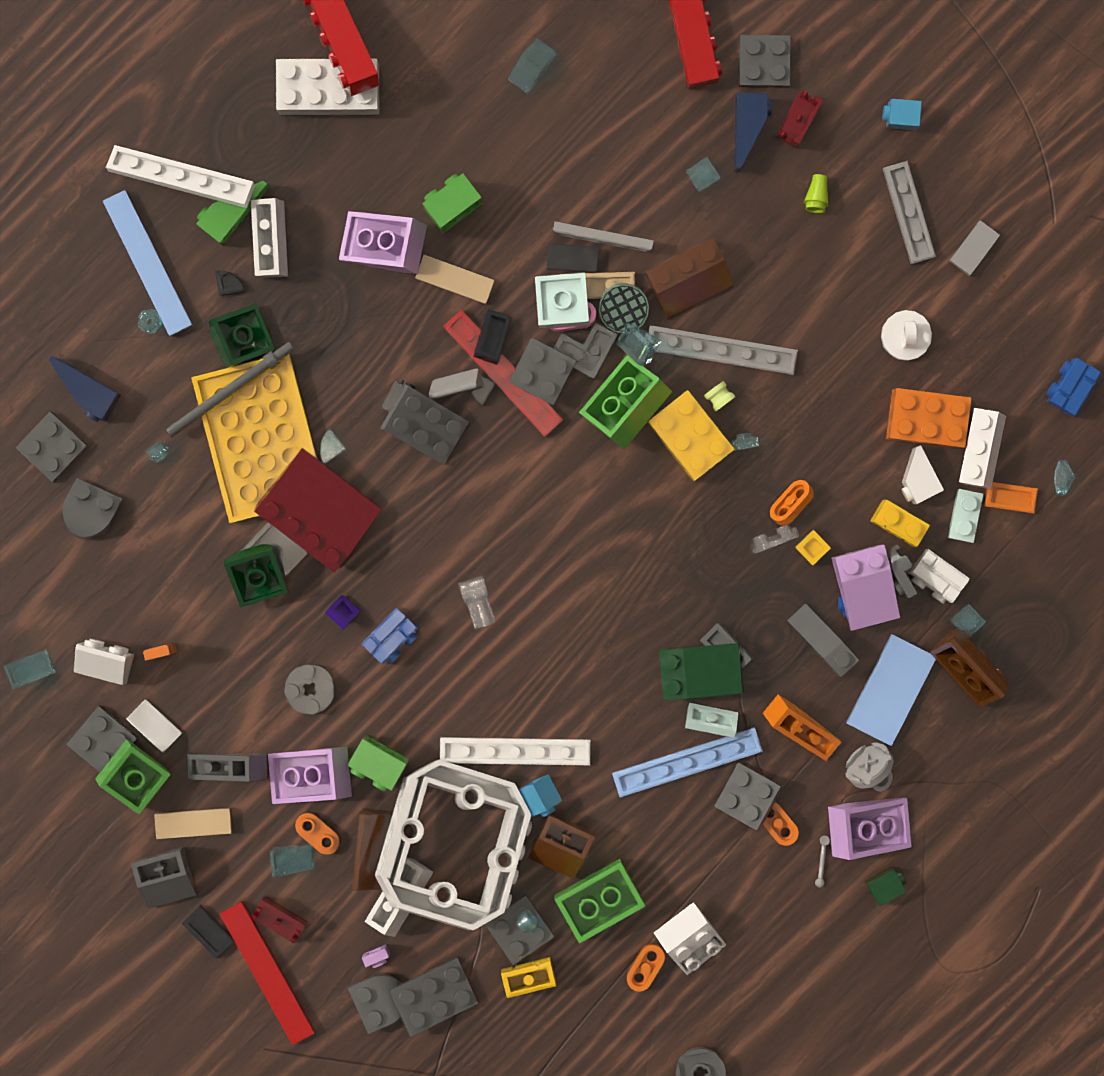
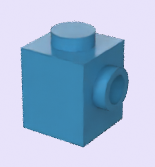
(902, 114)
(540, 796)

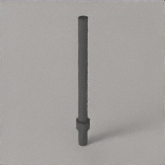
(270, 361)

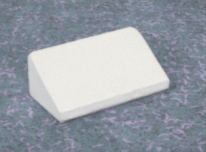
(154, 725)

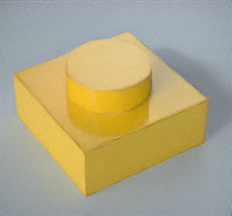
(812, 547)

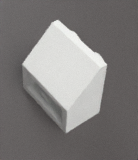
(101, 662)
(689, 939)

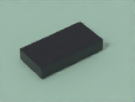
(572, 258)
(492, 336)
(208, 931)

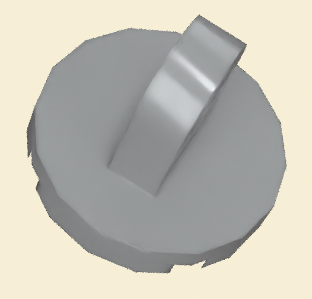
(871, 767)

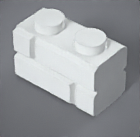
(938, 576)

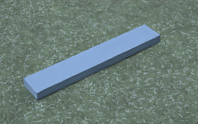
(147, 263)
(687, 762)

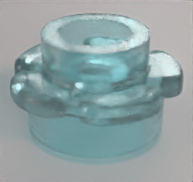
(145, 326)
(157, 452)
(527, 921)

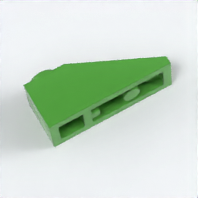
(224, 218)

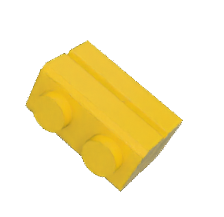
(899, 523)
(528, 977)

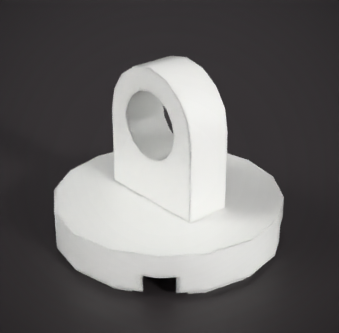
(906, 335)

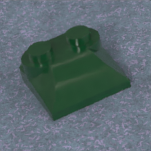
(240, 336)
(255, 574)

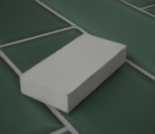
(974, 248)

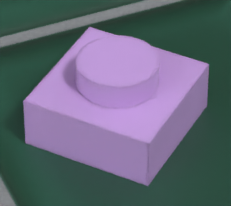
(376, 956)

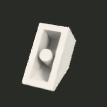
(919, 478)

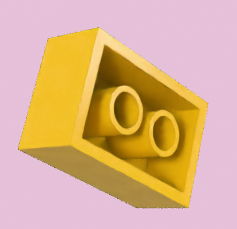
(690, 435)

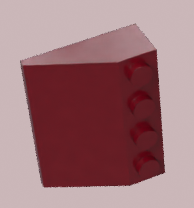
(317, 510)

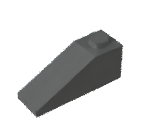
(823, 640)
(227, 766)

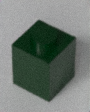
(886, 885)

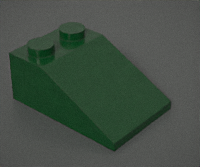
(701, 671)

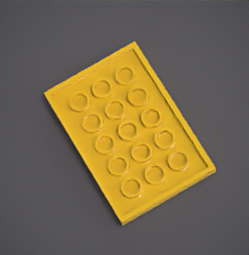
(253, 431)

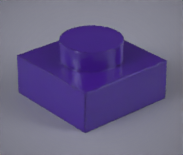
(342, 611)

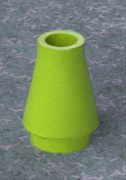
(817, 195)

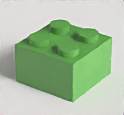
(452, 202)
(377, 763)
(132, 776)

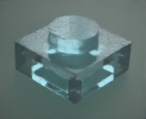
(703, 174)
(745, 441)
(968, 620)

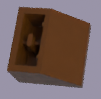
(561, 845)

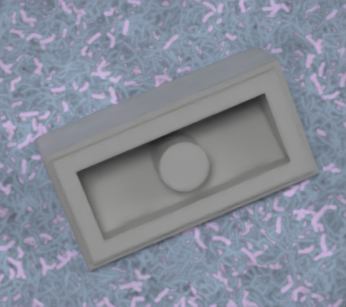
(455, 384)

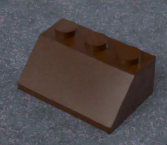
(689, 278)
(970, 668)
(370, 841)

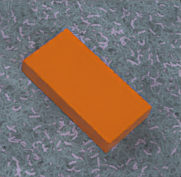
(1011, 497)
(159, 651)

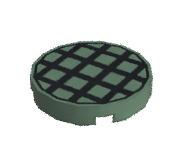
(623, 304)

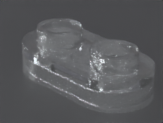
(764, 542)

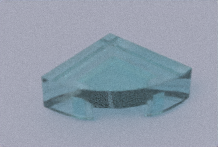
(330, 446)
(1063, 477)

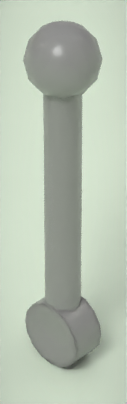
(824, 840)

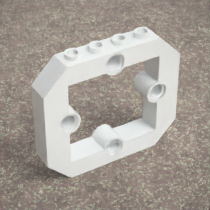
(510, 842)

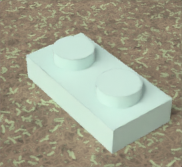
(965, 515)
(711, 720)

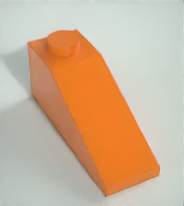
(801, 727)

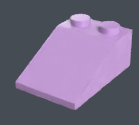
(383, 241)
(866, 587)
(309, 775)
(869, 828)

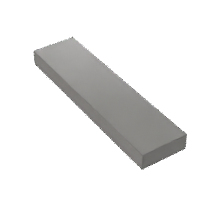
(909, 212)
(602, 237)

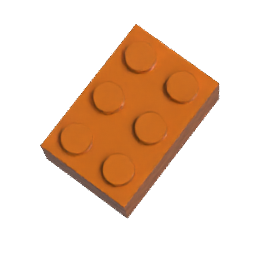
(928, 418)

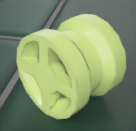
(719, 396)

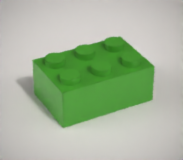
(625, 402)
(599, 901)

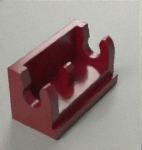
(798, 119)
(279, 919)

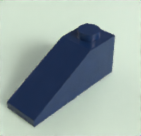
(750, 117)
(89, 393)

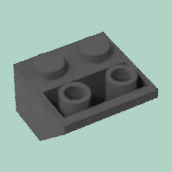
(164, 877)

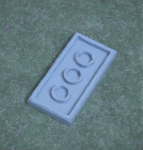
(891, 690)

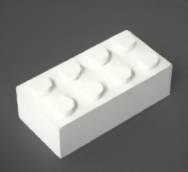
(315, 89)

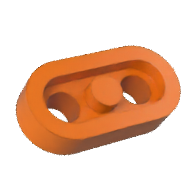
(791, 502)
(778, 821)
(318, 832)
(645, 966)

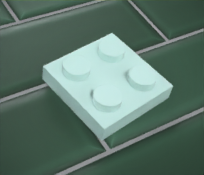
(561, 300)

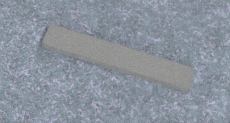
(725, 350)

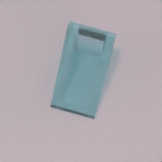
(532, 65)
(638, 344)
(29, 669)
(291, 859)

